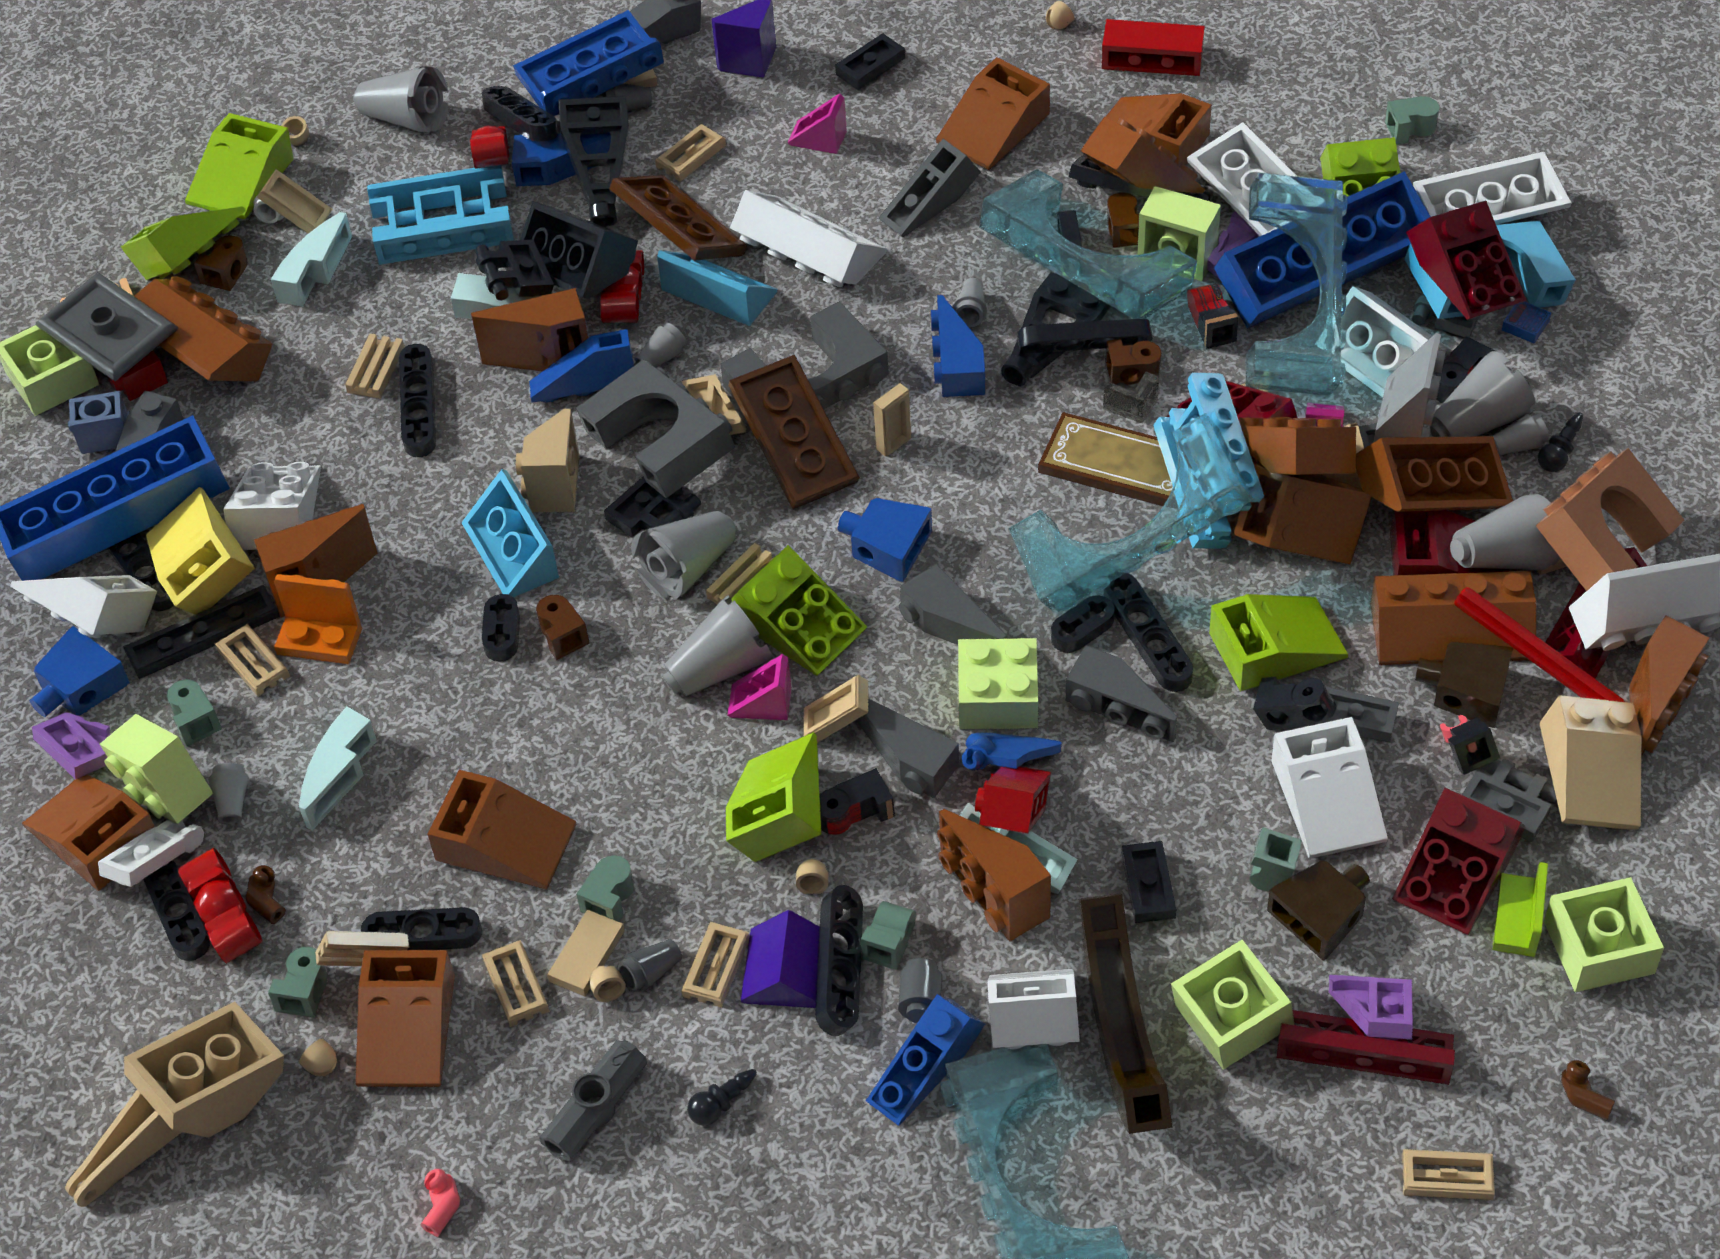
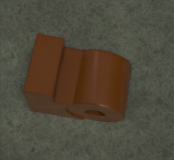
(1122, 219)
(223, 265)
(1131, 362)
(561, 626)

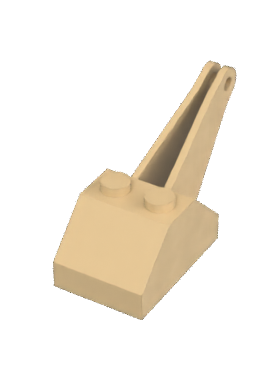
(184, 1083)

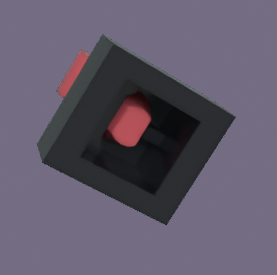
(1471, 744)

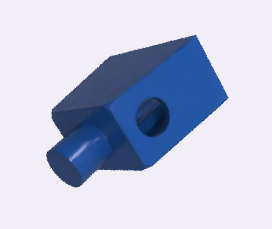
(888, 535)
(77, 675)

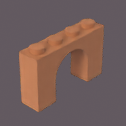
(1578, 527)

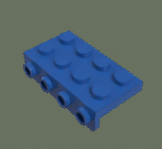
(589, 62)

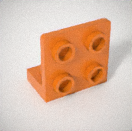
(318, 620)

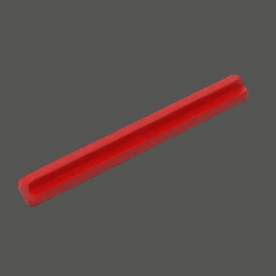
(1532, 647)

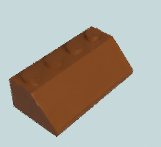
(207, 336)
(1434, 473)
(1419, 619)

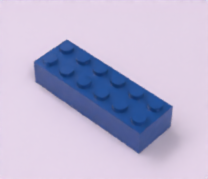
(1277, 273)
(108, 500)

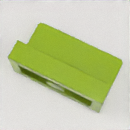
(1520, 912)

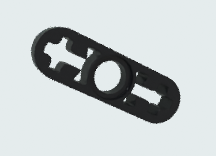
(189, 918)
(434, 941)

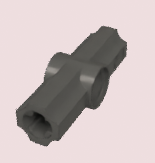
(580, 1119)

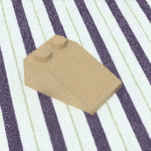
(1594, 761)

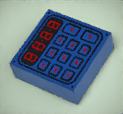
(1526, 321)

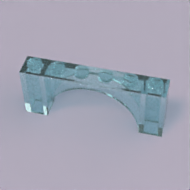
(1312, 215)
(1127, 282)
(1203, 492)
(987, 1097)

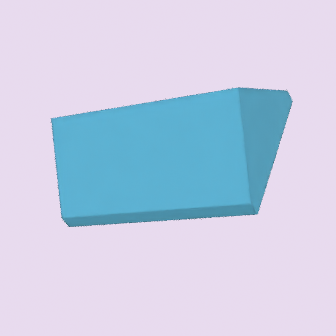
(713, 286)
(510, 538)

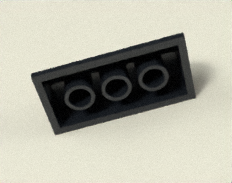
(578, 250)

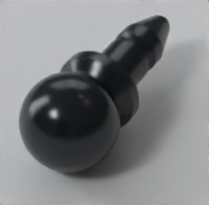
(1554, 455)
(706, 1106)

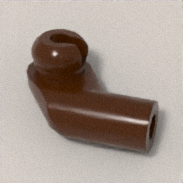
(260, 894)
(1580, 1092)

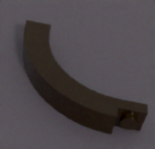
(1128, 1058)

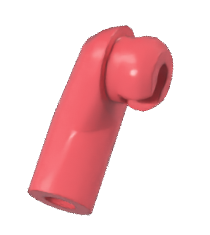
(444, 1200)

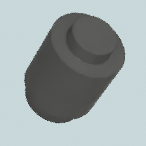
(918, 987)

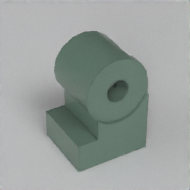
(1411, 117)
(192, 711)
(1273, 858)
(607, 887)
(888, 932)
(302, 986)

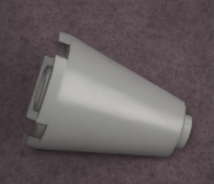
(406, 99)
(1484, 400)
(1506, 538)
(681, 551)
(716, 650)

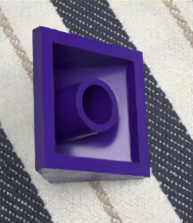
(745, 39)
(782, 962)

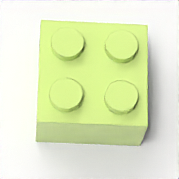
(1179, 222)
(44, 369)
(998, 683)
(155, 769)
(1603, 934)
(1232, 1004)

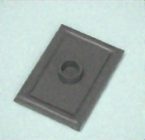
(106, 326)

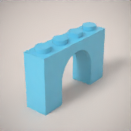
(1535, 260)

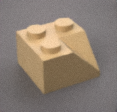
(550, 465)

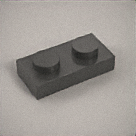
(1371, 715)

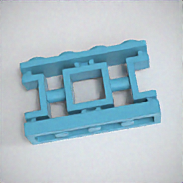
(442, 233)
(1212, 397)

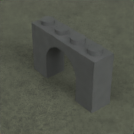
(854, 352)
(647, 395)

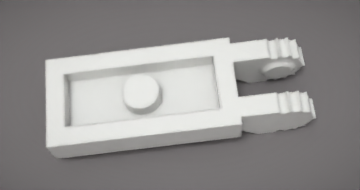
(150, 852)

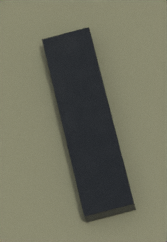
(200, 631)

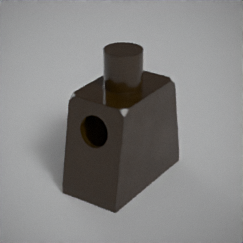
(1468, 679)
(1320, 905)

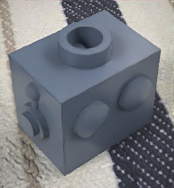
(97, 421)

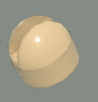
(1059, 15)
(299, 129)
(812, 872)
(613, 983)
(319, 1058)

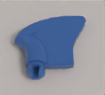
(1005, 750)

